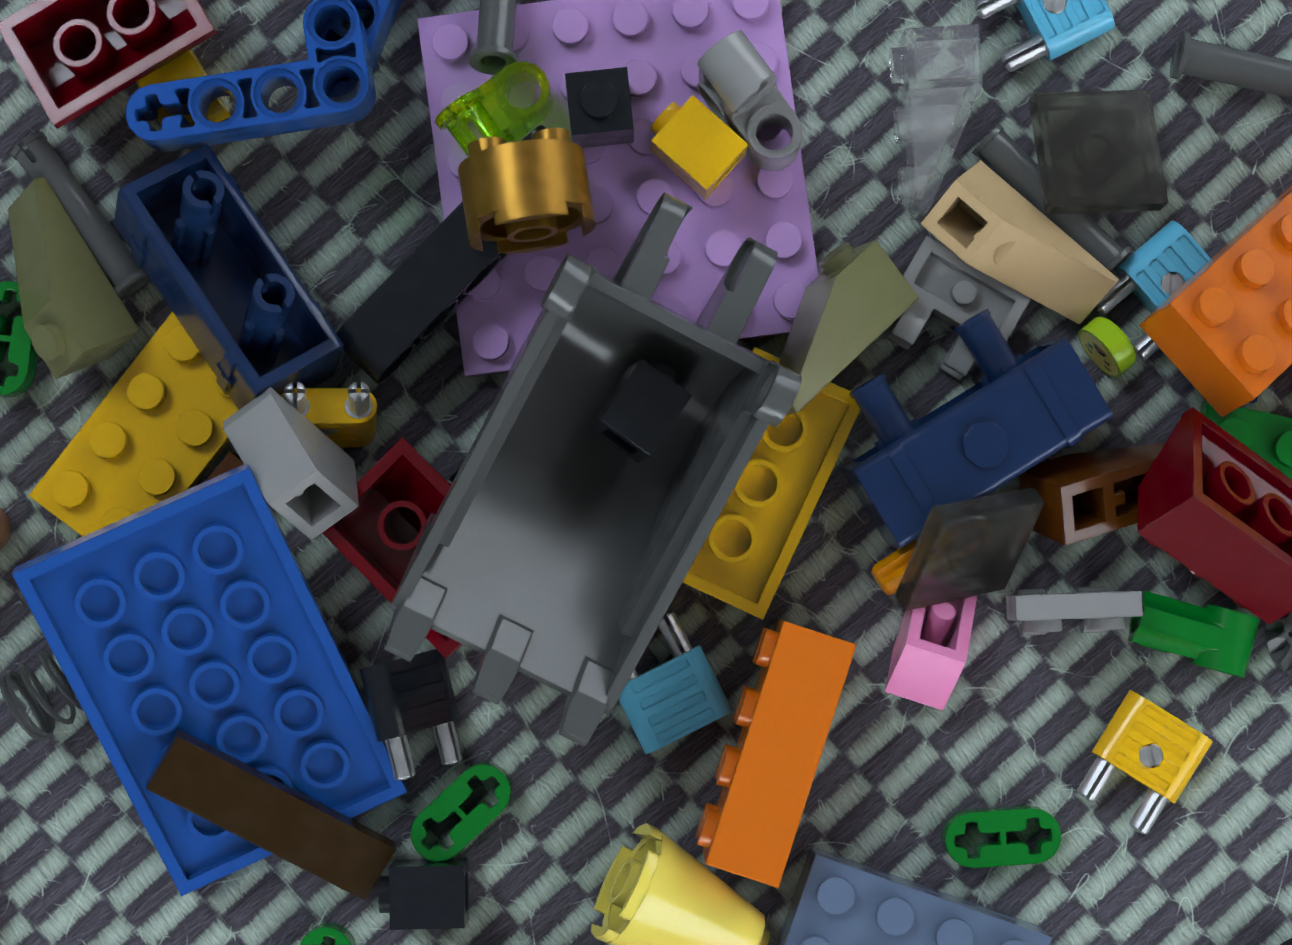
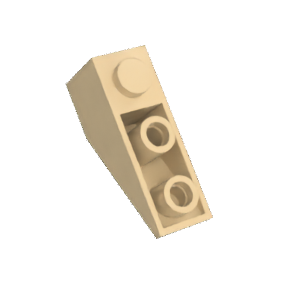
(1017, 244)

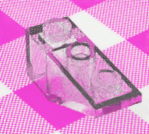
(939, 88)

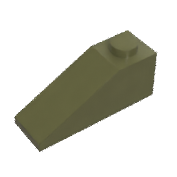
(62, 289)
(843, 315)

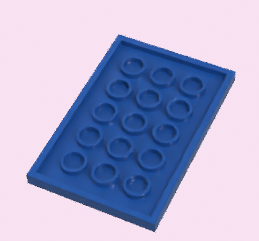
(210, 631)

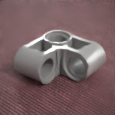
(746, 98)

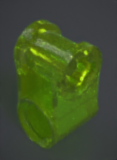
(490, 107)

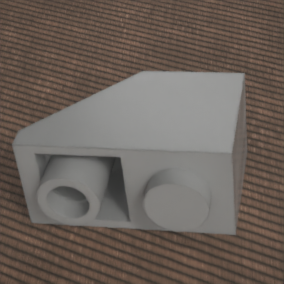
(294, 463)

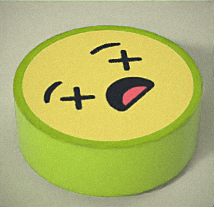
(1107, 346)

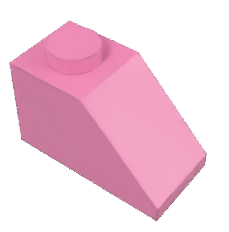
(931, 652)

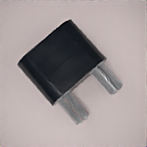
(409, 699)

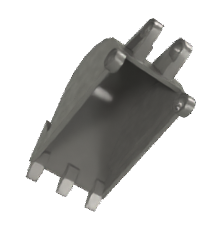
(551, 537)

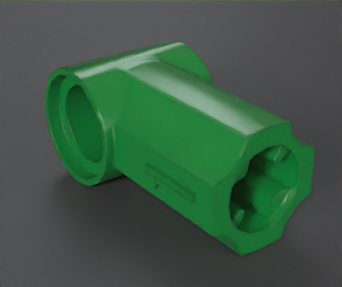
(1208, 635)

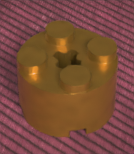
(525, 191)

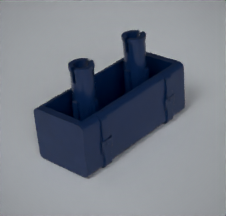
(226, 278)
(976, 440)

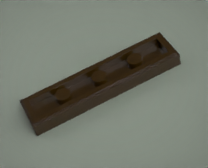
(270, 815)

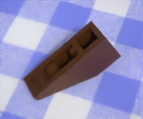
(1089, 491)

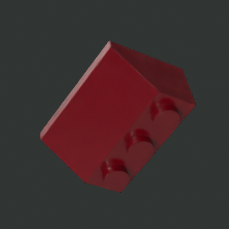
(95, 48)
(1221, 515)
(388, 523)

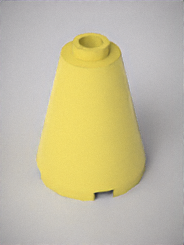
(671, 899)

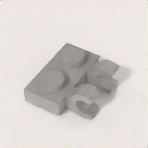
(953, 294)
(1095, 605)

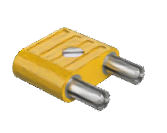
(342, 414)
(1151, 750)

